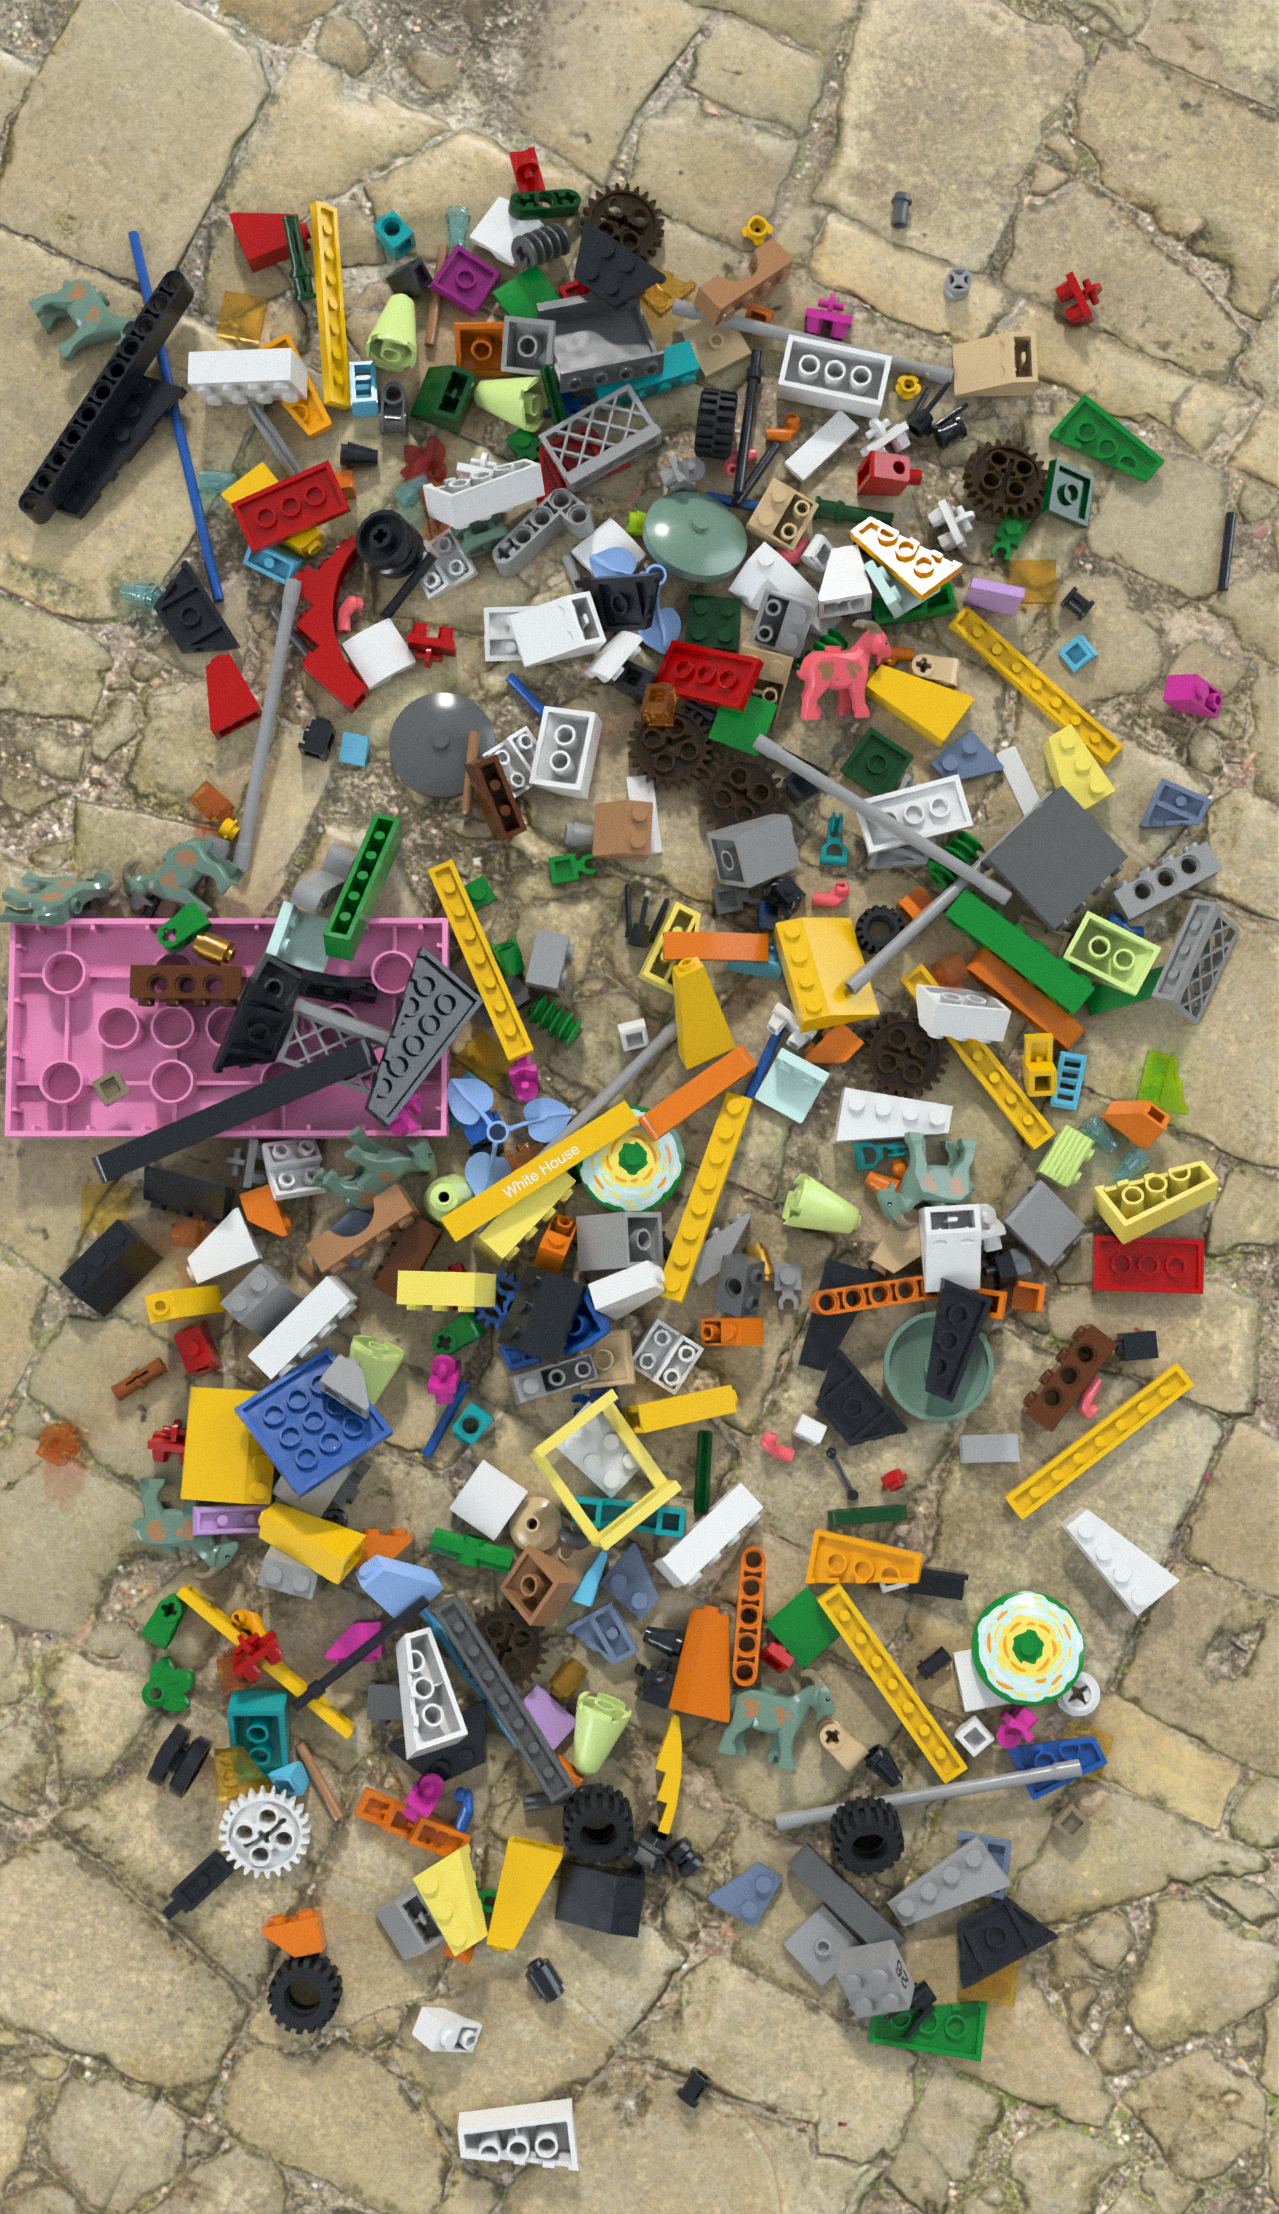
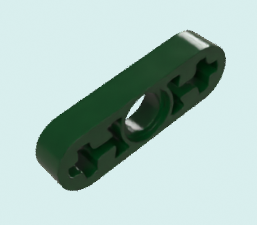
(527, 207)
(867, 1514)

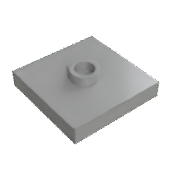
(819, 1943)

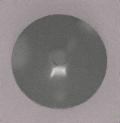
(432, 743)

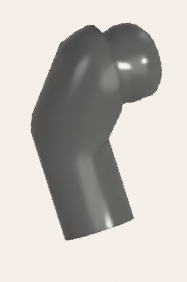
(573, 1539)

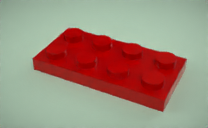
(290, 507)
(709, 675)
(1148, 1265)

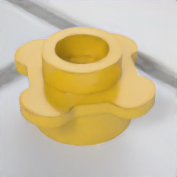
(760, 223)

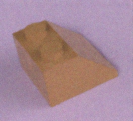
(622, 830)
(539, 1587)

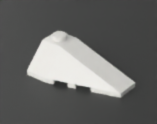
(771, 571)

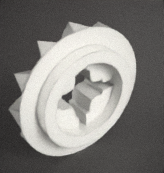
(1090, 1694)

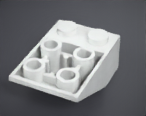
(558, 630)
(950, 1245)

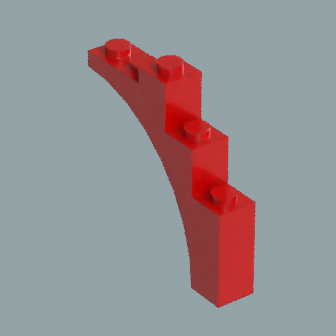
(318, 625)

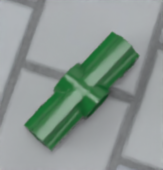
(471, 1550)

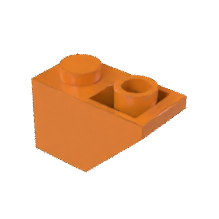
(835, 1047)
(1137, 1120)
(265, 1212)
(555, 1243)
(732, 1332)
(384, 1544)
(297, 1934)

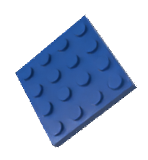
(306, 1429)

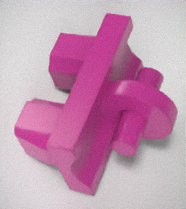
(816, 317)
(524, 1079)
(405, 1122)
(444, 1378)
(1017, 1724)
(423, 1796)

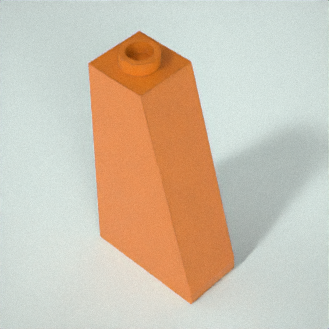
(704, 1666)

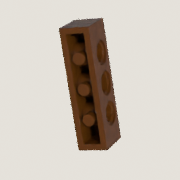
(144, 978)
(1099, 1349)

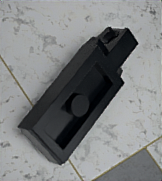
(336, 988)
(199, 1884)

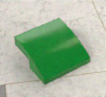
(523, 292)
(743, 728)
(804, 1628)

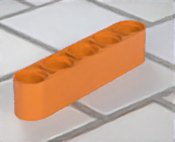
(1024, 999)
(697, 1093)
(864, 1298)
(753, 1628)

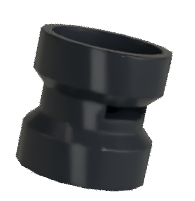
(685, 1857)

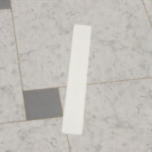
(1018, 779)

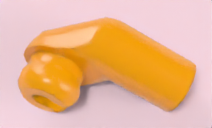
(249, 1621)

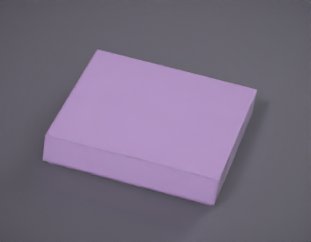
(994, 596)
(550, 1715)

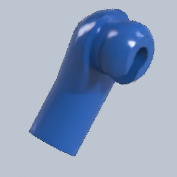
(1117, 919)
(466, 1811)

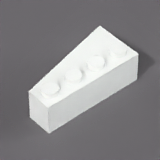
(484, 493)
(887, 1117)
(709, 1536)
(1123, 1566)
(427, 1699)
(522, 2134)

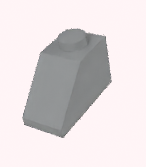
(347, 1385)

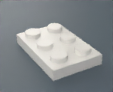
(600, 1454)

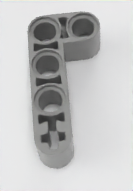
(512, 555)
(324, 886)

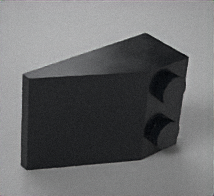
(600, 1898)

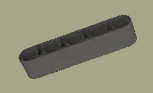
(843, 1897)

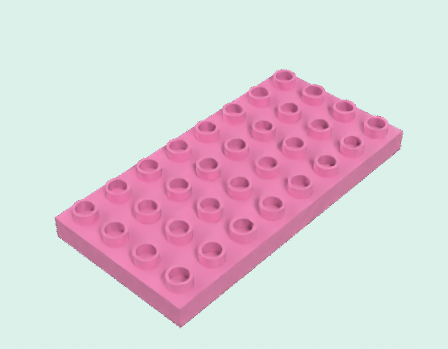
(77, 1023)

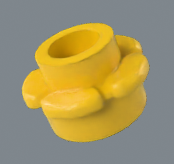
(904, 393)
(229, 830)

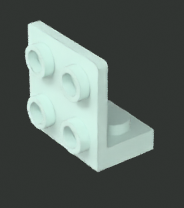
(895, 595)
(299, 939)
(791, 1085)

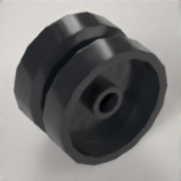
(389, 544)
(177, 1759)

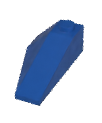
(586, 1331)

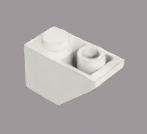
(446, 2030)

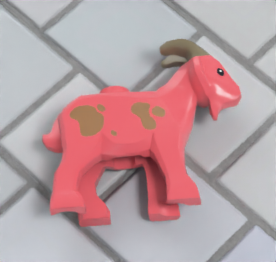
(842, 672)

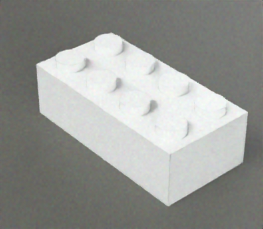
(248, 376)
(833, 376)
(304, 1327)

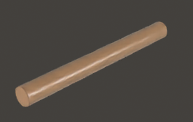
(435, 300)

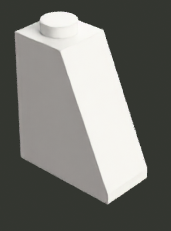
(844, 585)
(225, 1249)
(627, 1289)

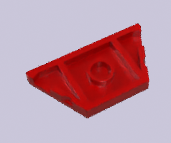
(551, 477)

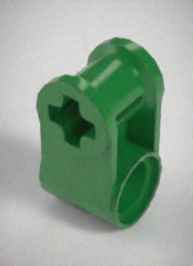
(185, 928)
(508, 957)
(462, 1332)
(164, 1624)

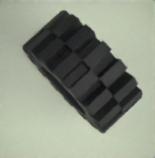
(877, 914)

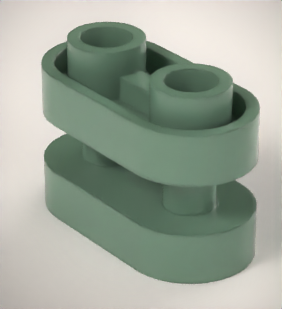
(480, 536)

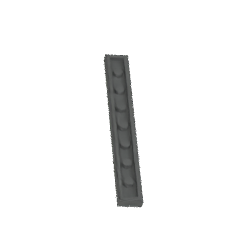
(504, 1698)

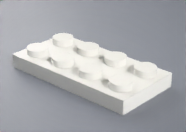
(927, 809)

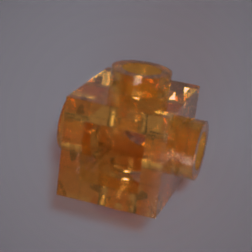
(59, 1443)

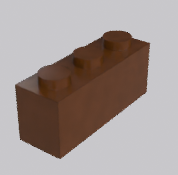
(495, 797)
(407, 1254)

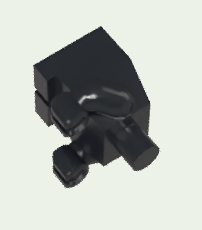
(786, 893)
(1006, 1265)
(657, 1683)
(649, 1849)

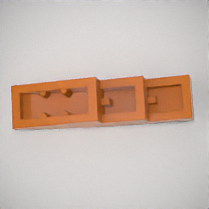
(716, 946)
(427, 1833)

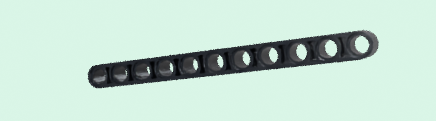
(106, 397)
(235, 1110)

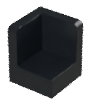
(410, 278)
(798, 789)

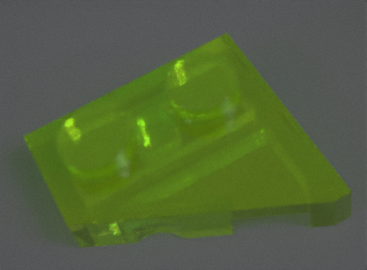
(1162, 1083)

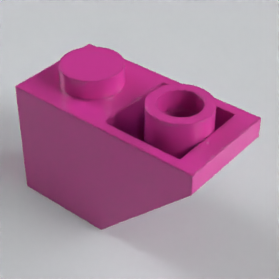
(1192, 695)
(354, 1637)

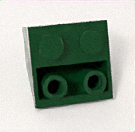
(445, 397)

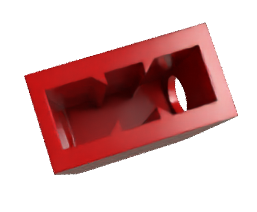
(886, 474)
(197, 1349)

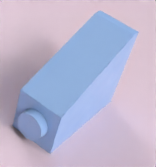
(397, 1583)

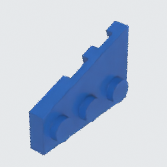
(1050, 1752)

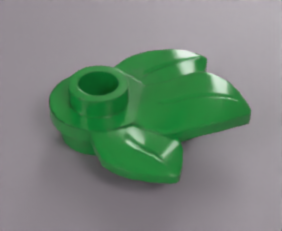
(172, 1686)

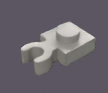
(787, 1279)

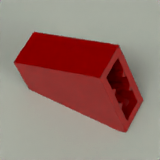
(264, 238)
(229, 697)

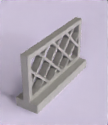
(616, 455)
(1186, 959)
(341, 1023)

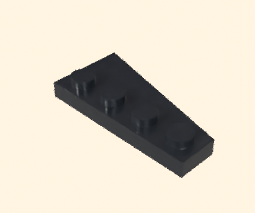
(828, 1331)
(955, 1334)

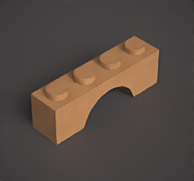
(723, 297)
(391, 1211)

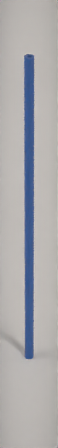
(180, 434)

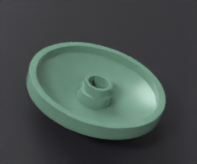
(694, 536)
(907, 1368)

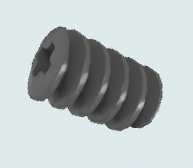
(540, 246)

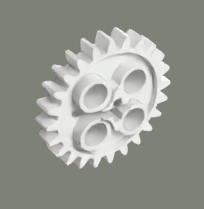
(249, 1813)

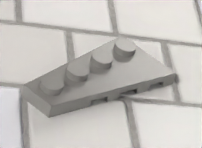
(951, 1882)

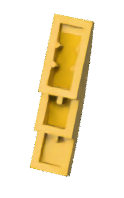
(669, 1761)

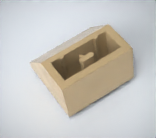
(781, 516)

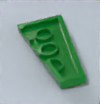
(1104, 439)
(946, 2031)

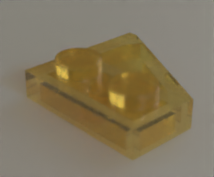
(661, 297)
(237, 1773)
(996, 1988)

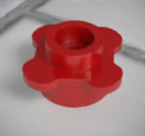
(893, 1480)

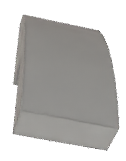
(989, 1448)

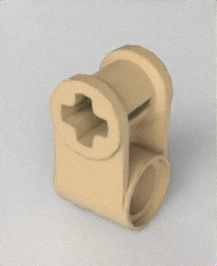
(936, 669)
(843, 1746)

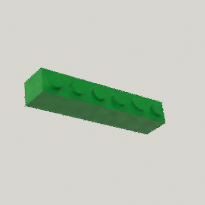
(362, 887)
(1019, 952)

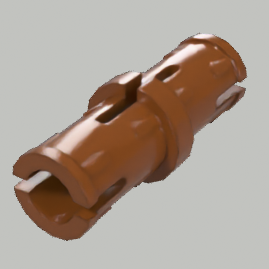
(139, 1379)

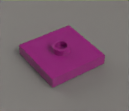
(465, 280)

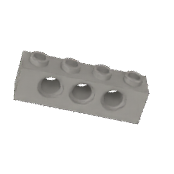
(1203, 866)

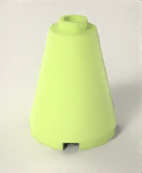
(394, 336)
(514, 400)
(458, 1191)
(818, 1208)
(377, 1361)
(596, 1730)

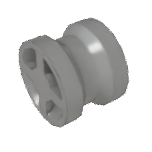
(957, 277)

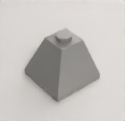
(527, 344)

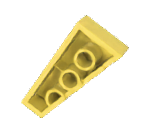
(1155, 1199)
(519, 1222)

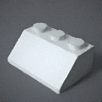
(566, 751)
(961, 1013)

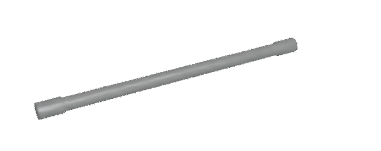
(929, 371)
(289, 604)
(989, 886)
(866, 972)
(666, 1037)
(1056, 1771)

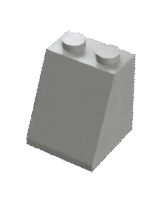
(754, 850)
(1042, 1224)
(619, 1240)
(262, 1300)
(319, 1499)
(289, 1575)

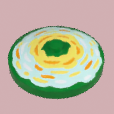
(634, 1169)
(1027, 1648)

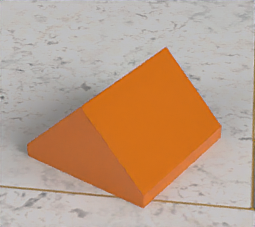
(479, 347)

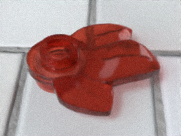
(425, 459)

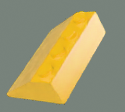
(816, 962)
(220, 1453)

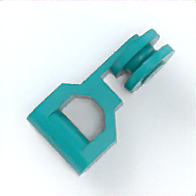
(834, 860)
(860, 1157)

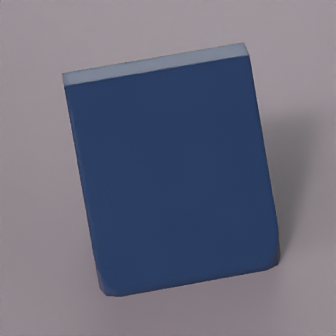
(767, 916)

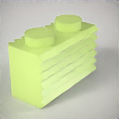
(1065, 1157)

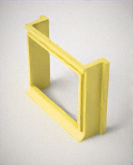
(660, 1494)

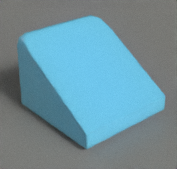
(1078, 653)
(354, 749)
(290, 1777)

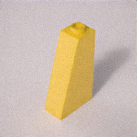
(257, 479)
(918, 702)
(699, 1018)
(184, 1304)
(681, 1409)
(312, 1540)
(522, 1883)

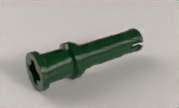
(302, 275)
(840, 512)

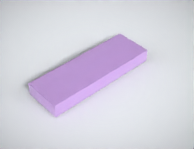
(226, 1519)

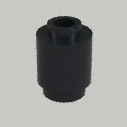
(544, 1979)

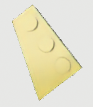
(1076, 769)
(655, 969)
(446, 1290)
(453, 1900)

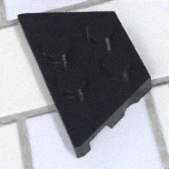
(612, 269)
(623, 600)
(193, 616)
(254, 1030)
(854, 1404)
(455, 1758)
(997, 1939)

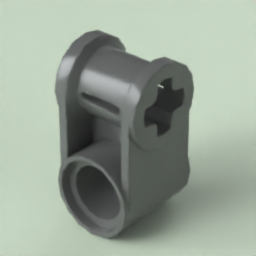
(393, 414)

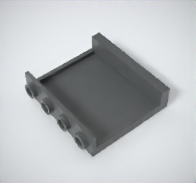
(599, 343)
(1056, 859)

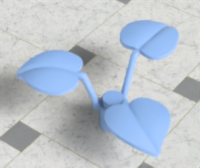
(666, 622)
(472, 1098)

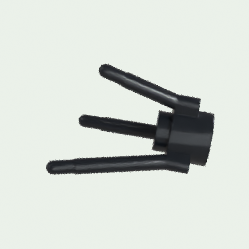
(921, 421)
(640, 934)
(922, 1998)

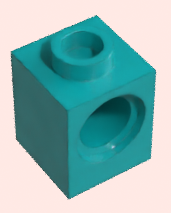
(395, 245)
(483, 1419)

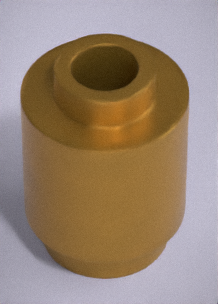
(214, 949)
(759, 1252)
(567, 1678)

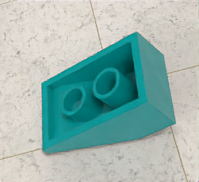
(262, 1726)

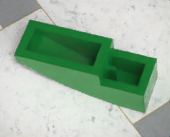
(937, 606)
(1107, 998)

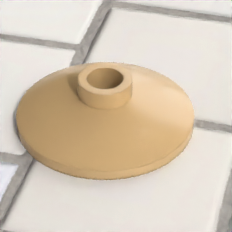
(548, 1524)

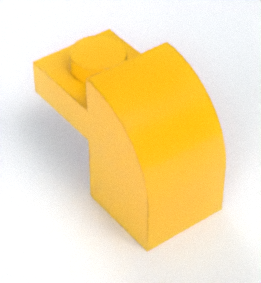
(1037, 1066)

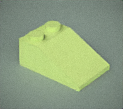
(1110, 954)

